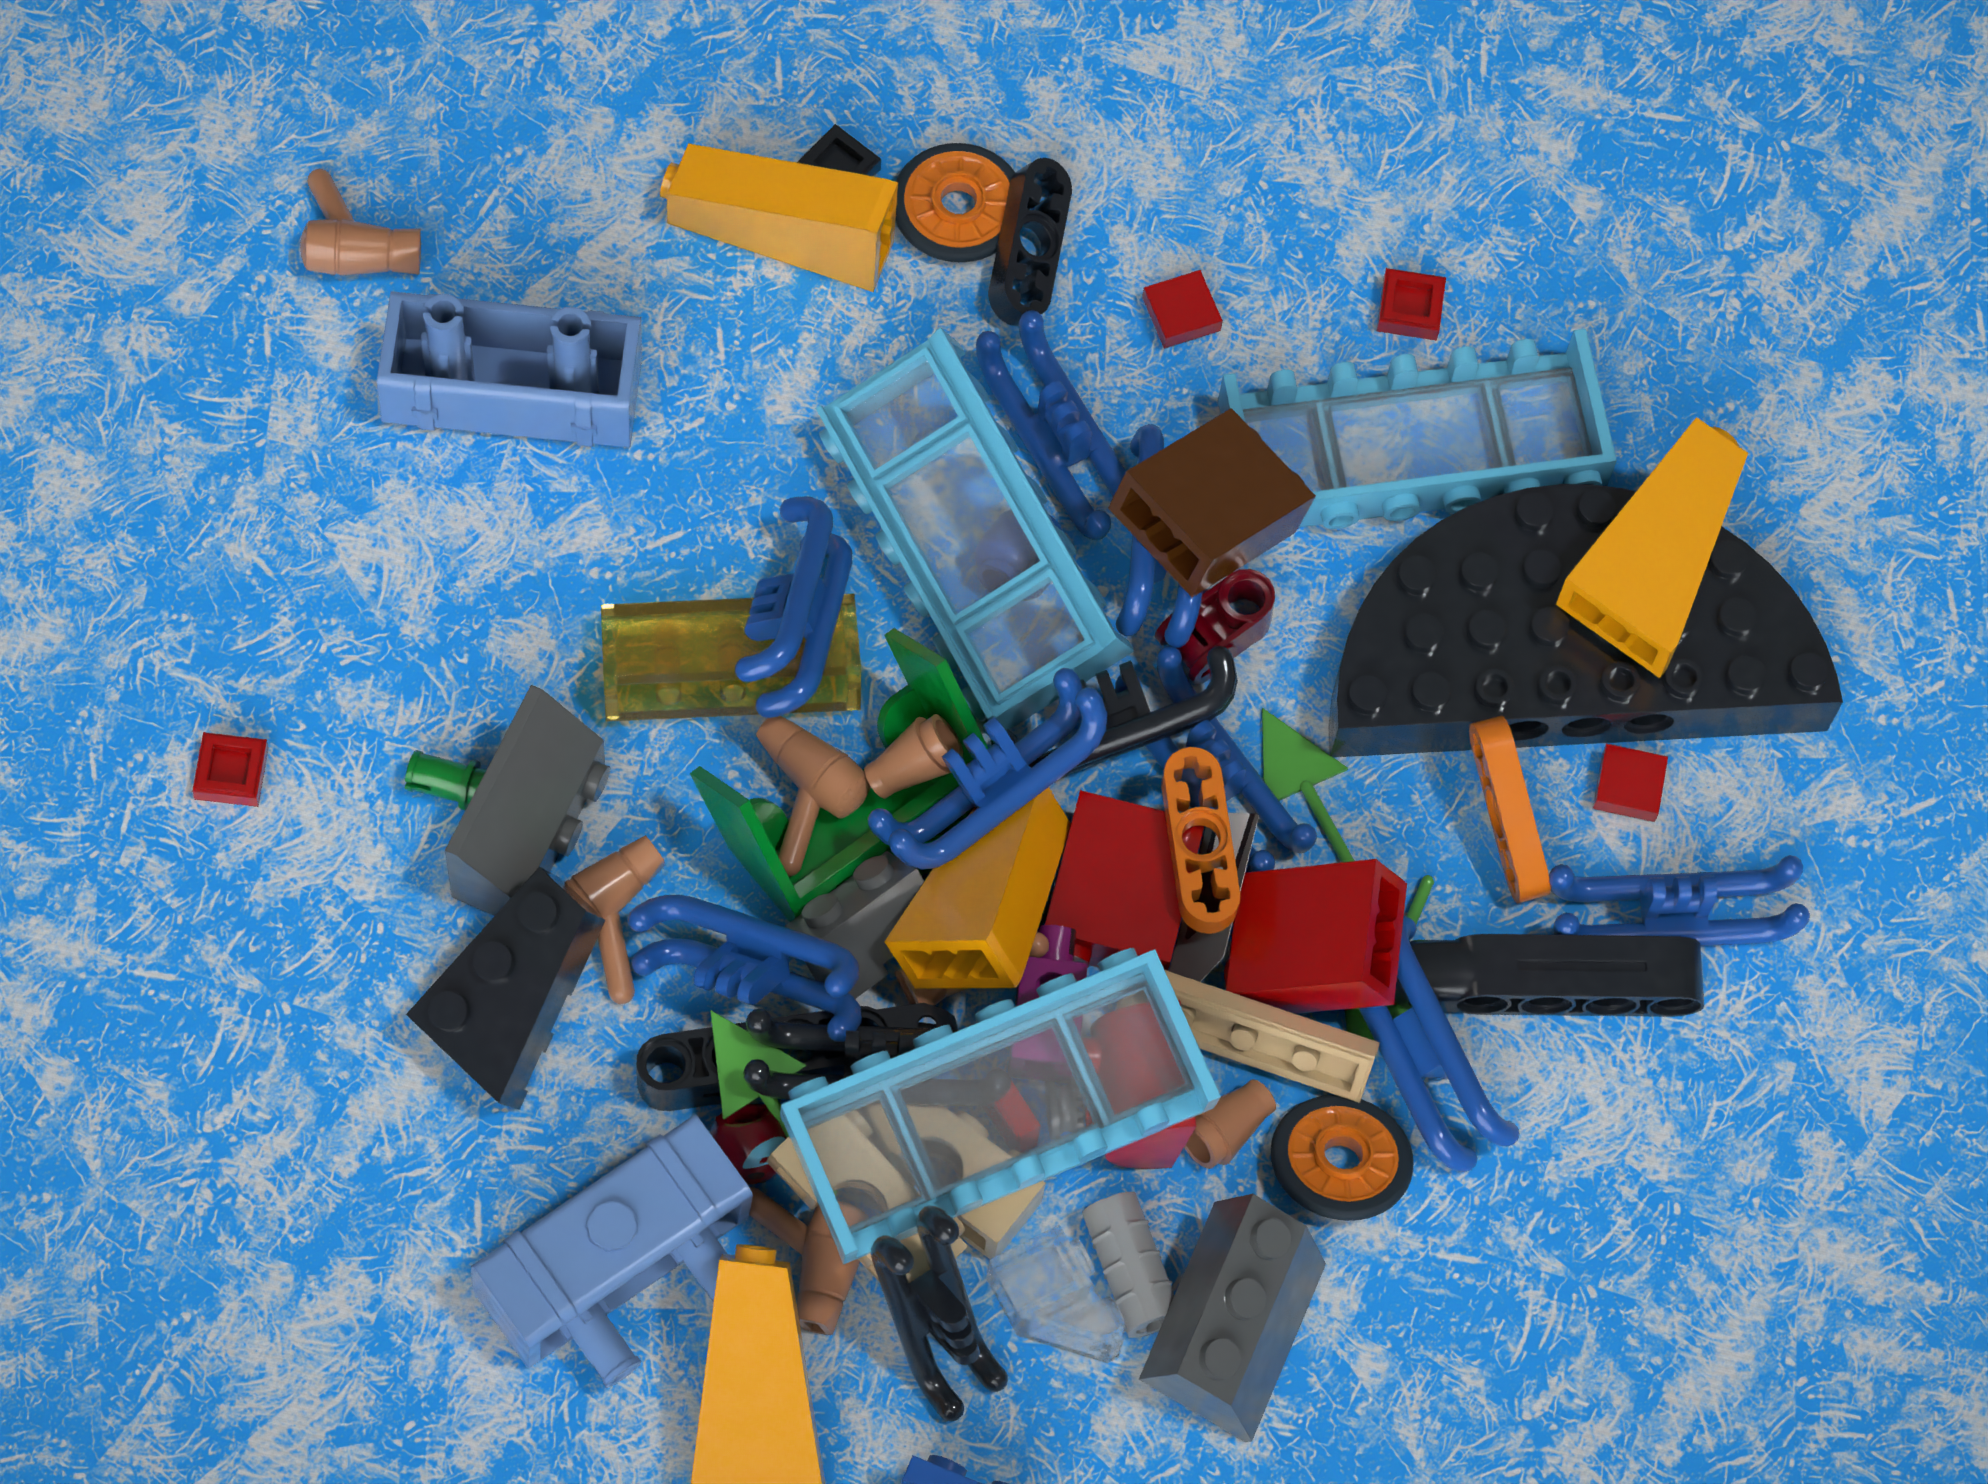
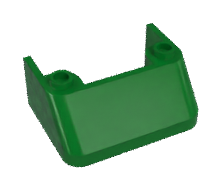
(838, 846)

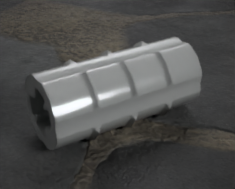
(1130, 1262)

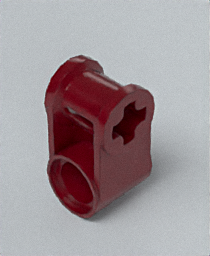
(1222, 625)

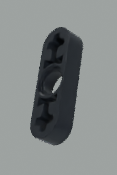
(1047, 222)

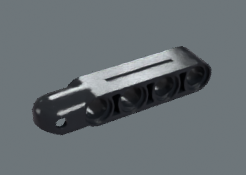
(1563, 975)
(695, 1054)

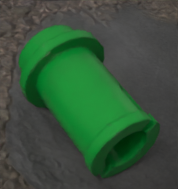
(443, 777)

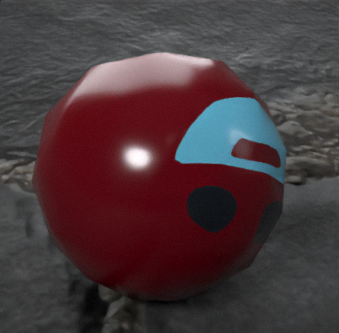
(749, 1140)

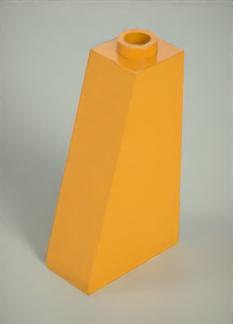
(786, 211)
(1653, 555)
(983, 908)
(756, 1382)

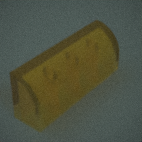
(684, 654)

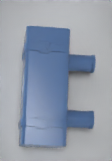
(510, 369)
(611, 1245)

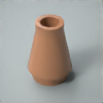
(913, 756)
(1230, 1124)

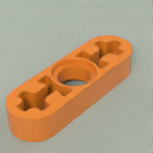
(1211, 794)
(1509, 809)

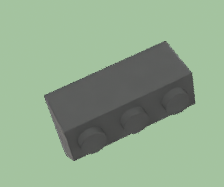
(526, 803)
(1236, 1314)

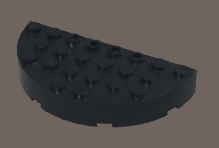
(1475, 633)

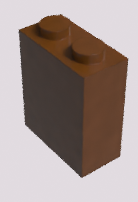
(1211, 502)

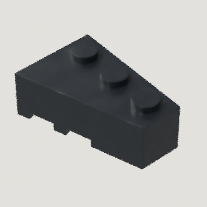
(510, 984)

